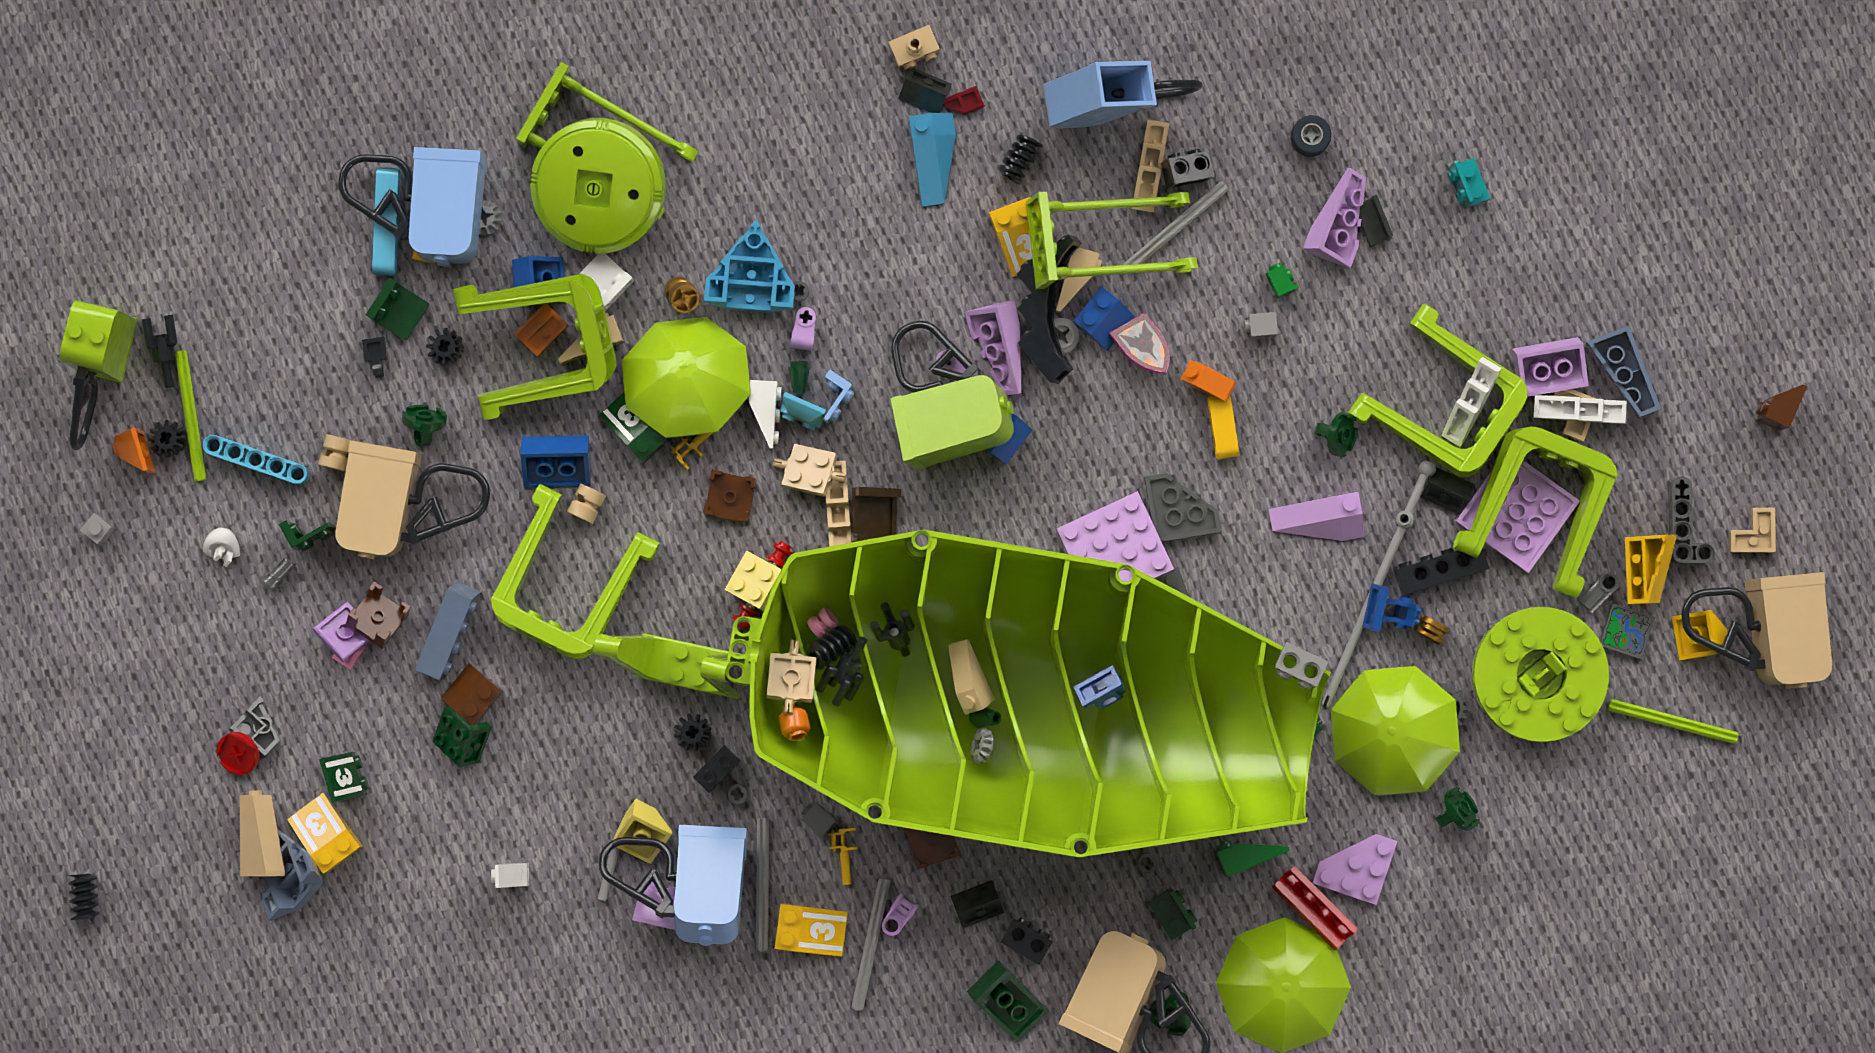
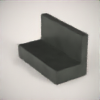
(924, 91)
(1374, 222)
(1448, 491)
(977, 904)

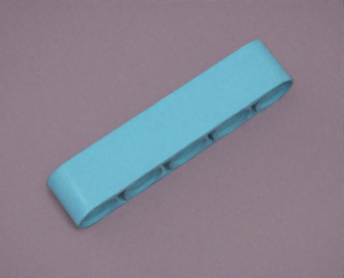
(384, 242)
(247, 454)

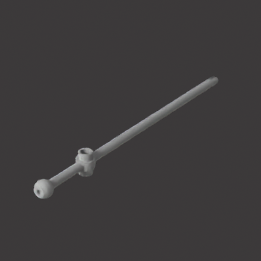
(1426, 470)

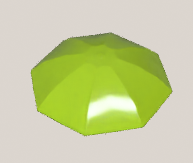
(686, 377)
(1395, 730)
(1282, 985)

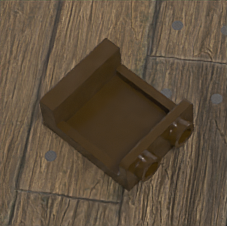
(873, 512)

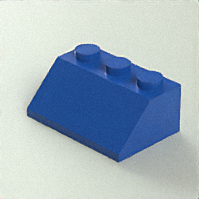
(556, 461)

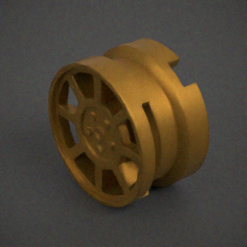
(1432, 627)

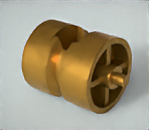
(681, 294)

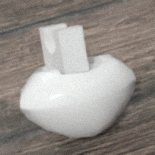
(221, 544)

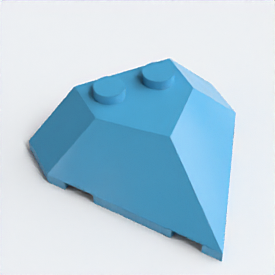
(750, 277)

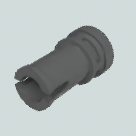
(275, 577)

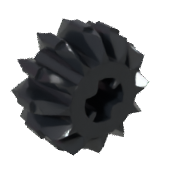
(452, 348)
(174, 440)
(686, 727)

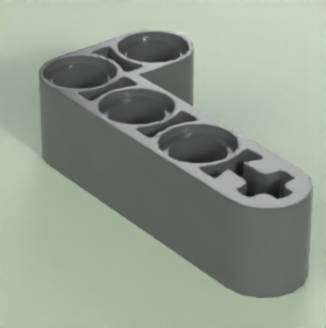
(1685, 521)

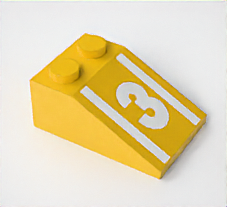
(1013, 234)
(324, 833)
(811, 930)

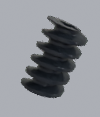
(1019, 157)
(831, 646)
(83, 896)

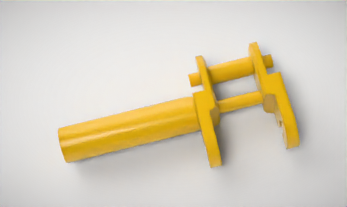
(697, 441)
(844, 855)

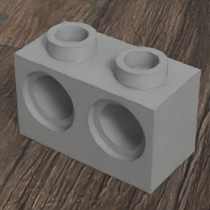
(1302, 659)

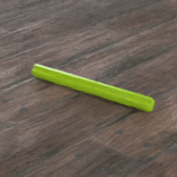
(190, 415)
(1673, 721)

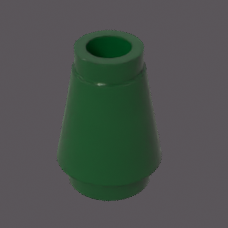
(799, 375)
(985, 717)

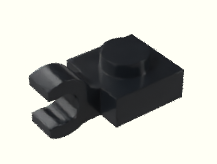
(374, 352)

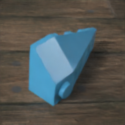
(933, 148)

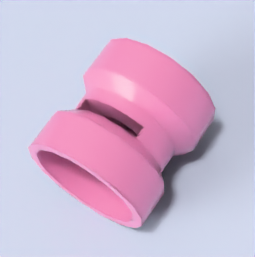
(822, 622)

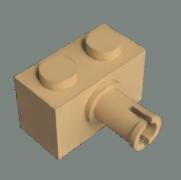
(914, 48)

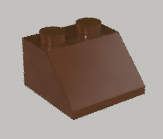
(1781, 408)
(471, 694)

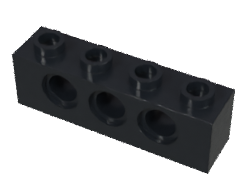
(1409, 584)

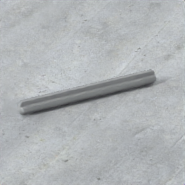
(1178, 224)
(762, 884)
(870, 944)

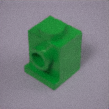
(1281, 280)

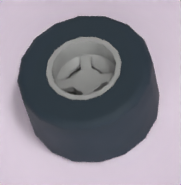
(1311, 135)

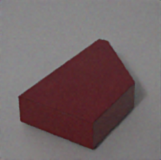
(965, 101)

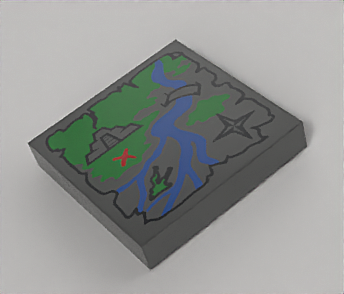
(1626, 631)

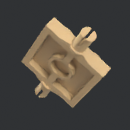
(809, 470)
(791, 677)

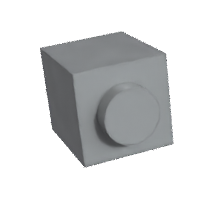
(1261, 325)
(98, 529)

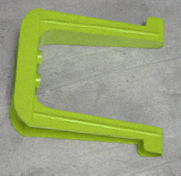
(591, 320)
(1458, 461)
(1598, 476)
(531, 624)
(669, 661)

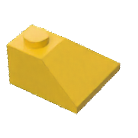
(1704, 624)

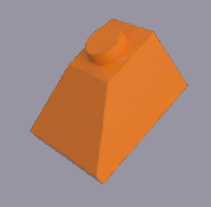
(133, 448)

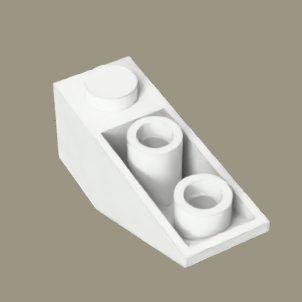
(763, 403)
(510, 875)

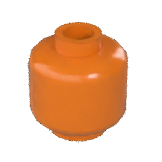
(794, 725)

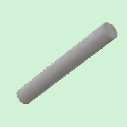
(611, 863)

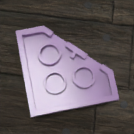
(1358, 869)

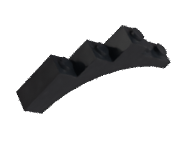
(1038, 309)

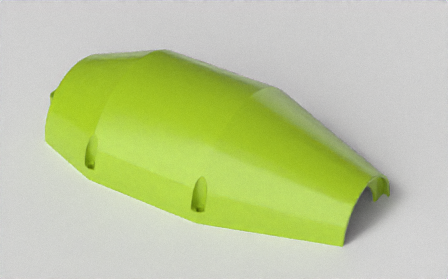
(1187, 754)

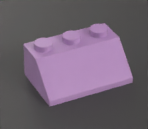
(1551, 366)
(647, 915)

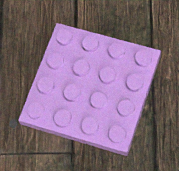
(1527, 518)
(1120, 535)

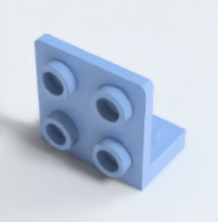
(837, 383)

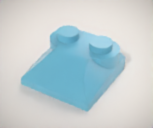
(801, 410)

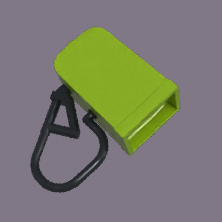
(98, 346)
(949, 418)

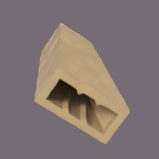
(259, 837)

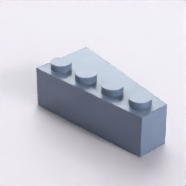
(1624, 365)
(447, 630)

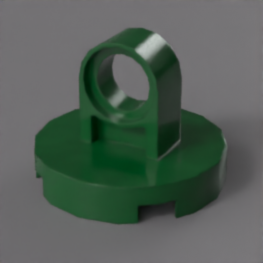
(424, 422)
(1340, 433)
(1459, 809)
(1177, 1027)

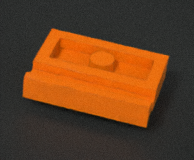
(541, 329)

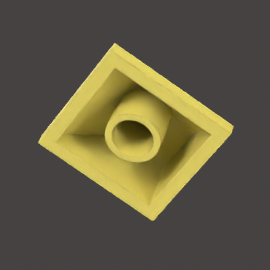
(643, 822)

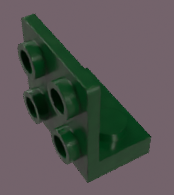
(397, 309)
(294, 535)
(460, 740)
(1172, 914)

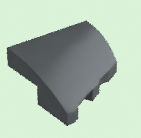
(258, 727)

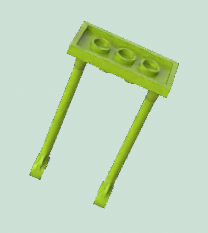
(551, 96)
(1044, 248)

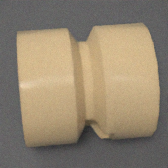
(335, 453)
(586, 503)

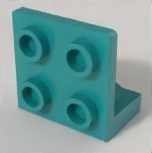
(1468, 183)

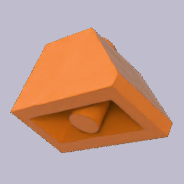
(1208, 381)

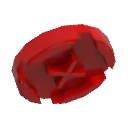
(238, 753)

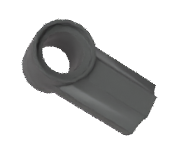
(1598, 593)

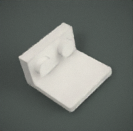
(609, 278)

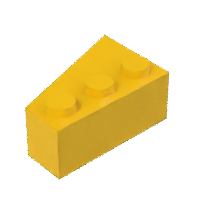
(1647, 566)

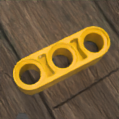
(1223, 428)

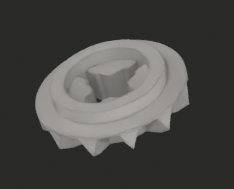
(494, 221)
(1072, 335)
(982, 746)

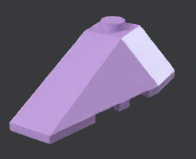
(1336, 227)
(999, 334)
(1327, 518)

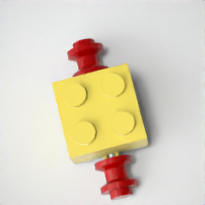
(755, 579)

